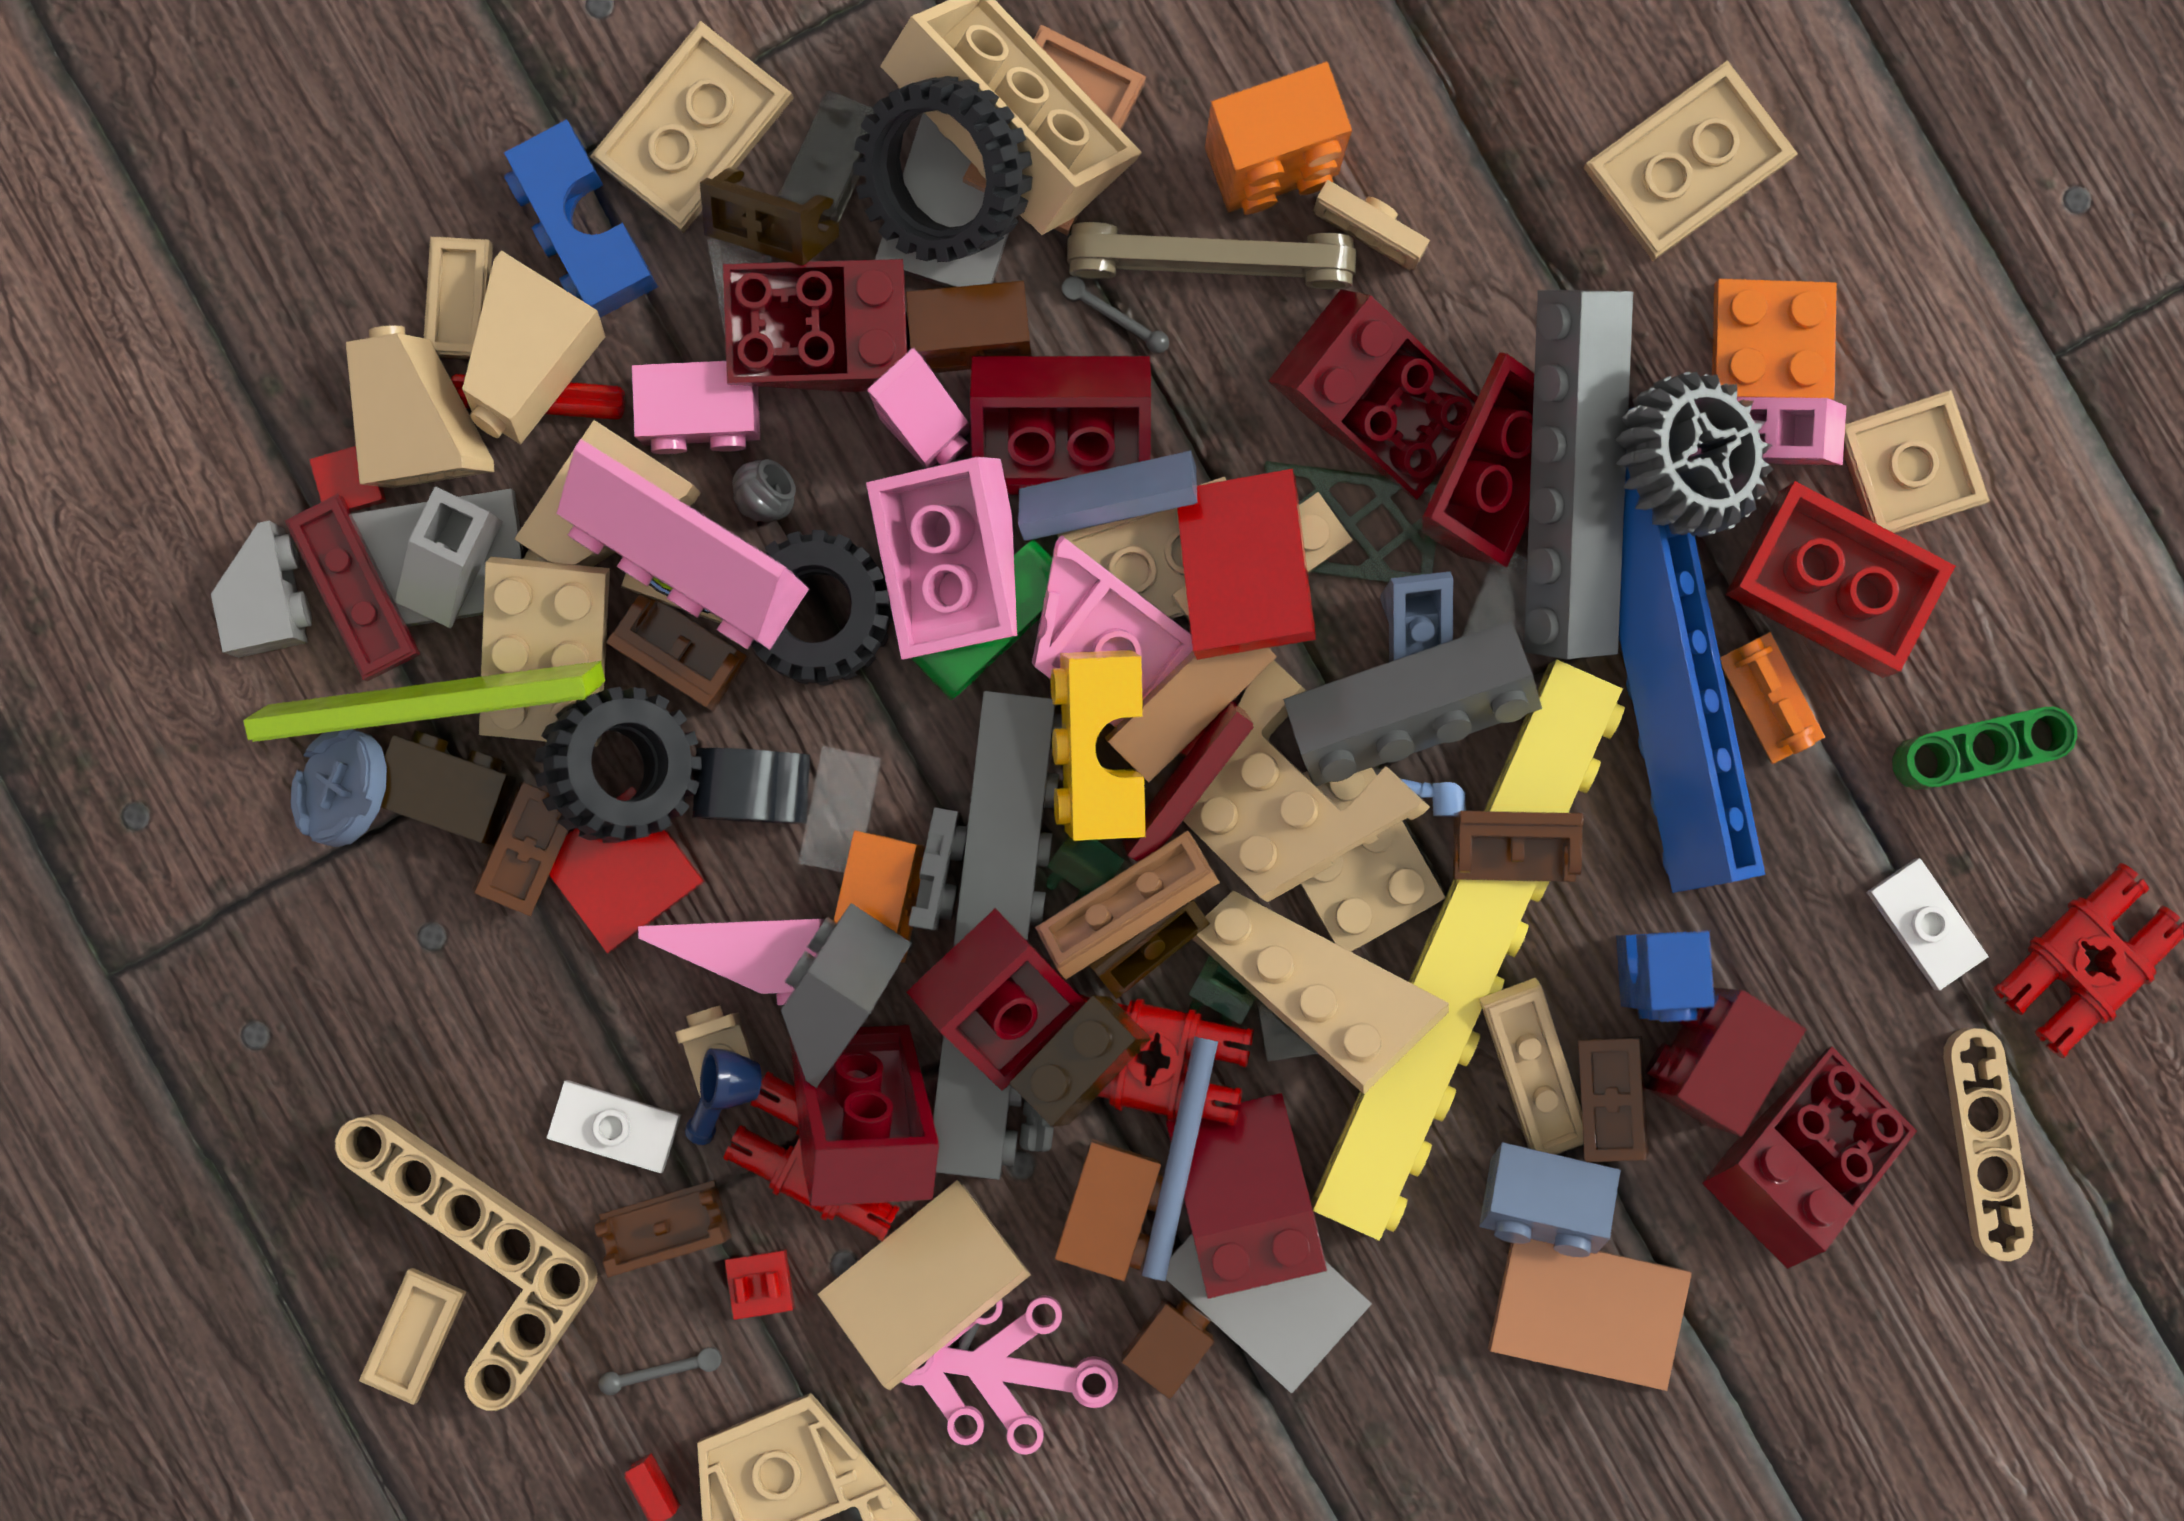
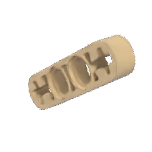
(1998, 1141)

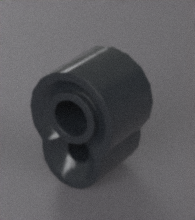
(752, 786)

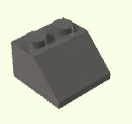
(838, 987)

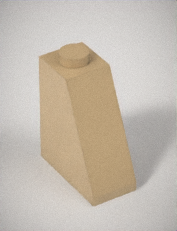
(525, 349)
(409, 414)
(547, 532)

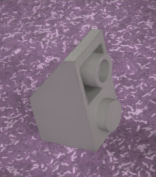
(445, 556)
(259, 598)

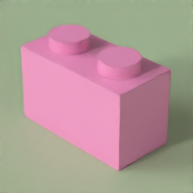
(692, 405)

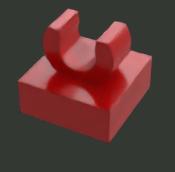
(759, 1284)

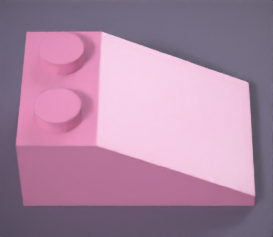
(947, 555)

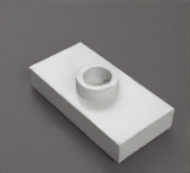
(1927, 924)
(613, 1126)

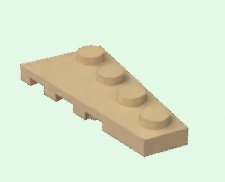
(1327, 995)

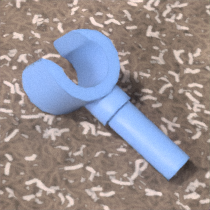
(1446, 796)

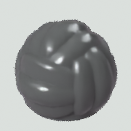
(763, 490)

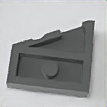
(936, 897)

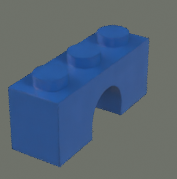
(553, 177)
(1665, 974)

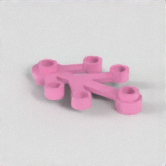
(991, 1367)

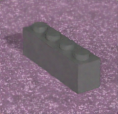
(1413, 704)

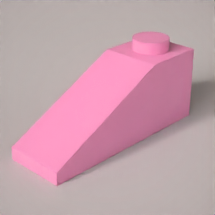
(920, 412)
(1800, 429)
(745, 952)

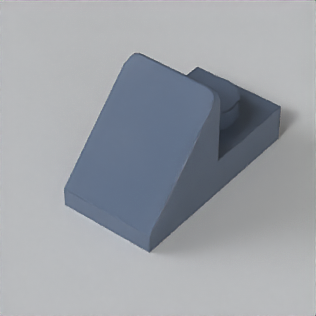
(1418, 612)

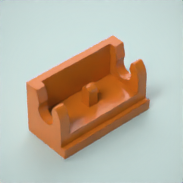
(882, 880)

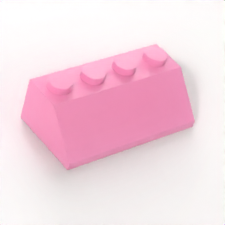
(678, 547)

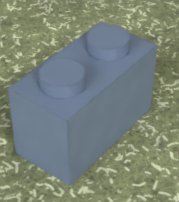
(1549, 1200)

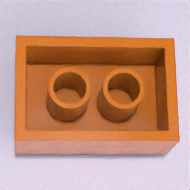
(1277, 139)

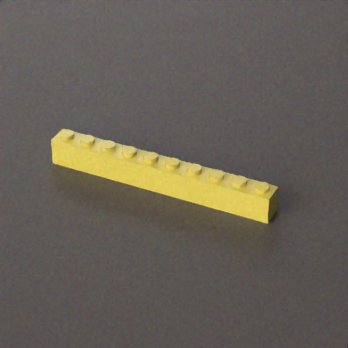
(1462, 960)

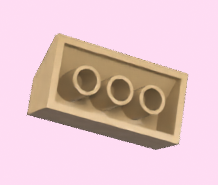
(1069, 137)

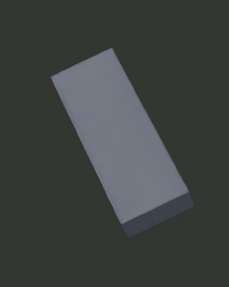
(1107, 496)

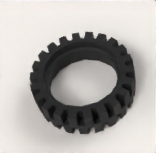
(885, 178)

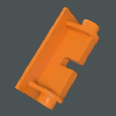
(1771, 698)

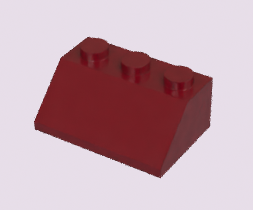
(1060, 414)
(1486, 483)

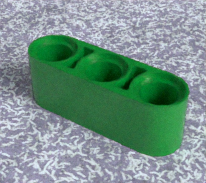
(958, 668)
(2012, 748)

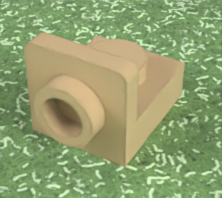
(712, 1030)

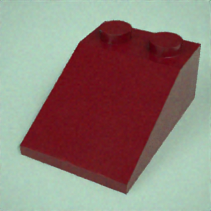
(868, 1123)
(1250, 1201)

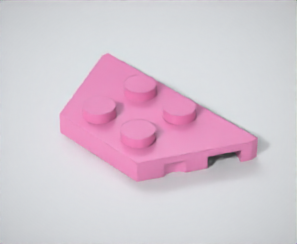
(1098, 612)

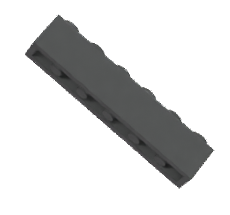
(1574, 472)

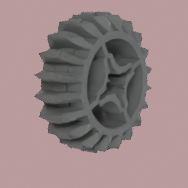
(1670, 426)

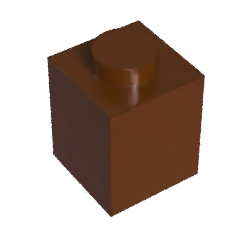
(1169, 1346)

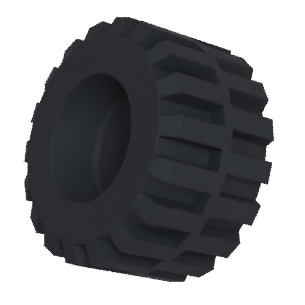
(868, 619)
(664, 756)

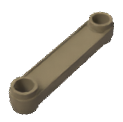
(1323, 261)

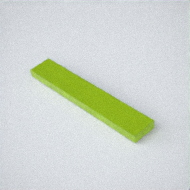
(425, 701)

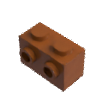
(1110, 1210)

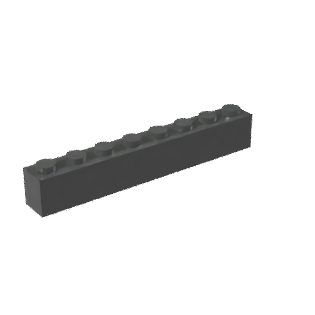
(997, 873)

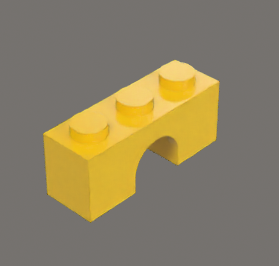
(1091, 694)

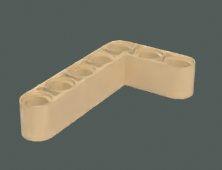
(485, 1242)

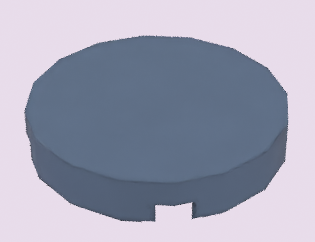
(339, 787)

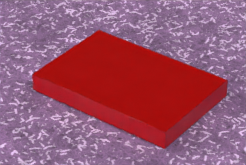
(1246, 566)

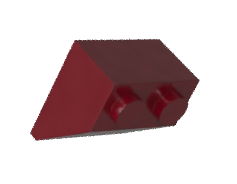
(996, 999)

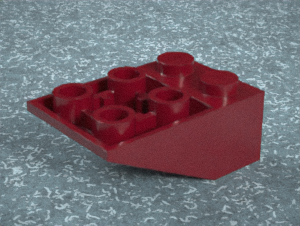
(814, 323)
(1377, 391)
(1810, 1160)

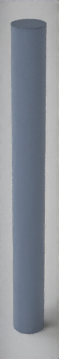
(1179, 1159)

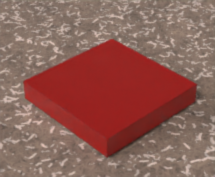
(623, 882)

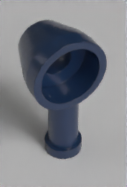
(724, 1083)

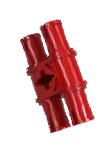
(2062, 957)
(1176, 1033)
(785, 1169)

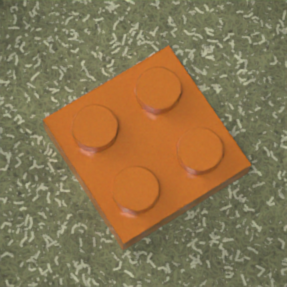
(1775, 337)

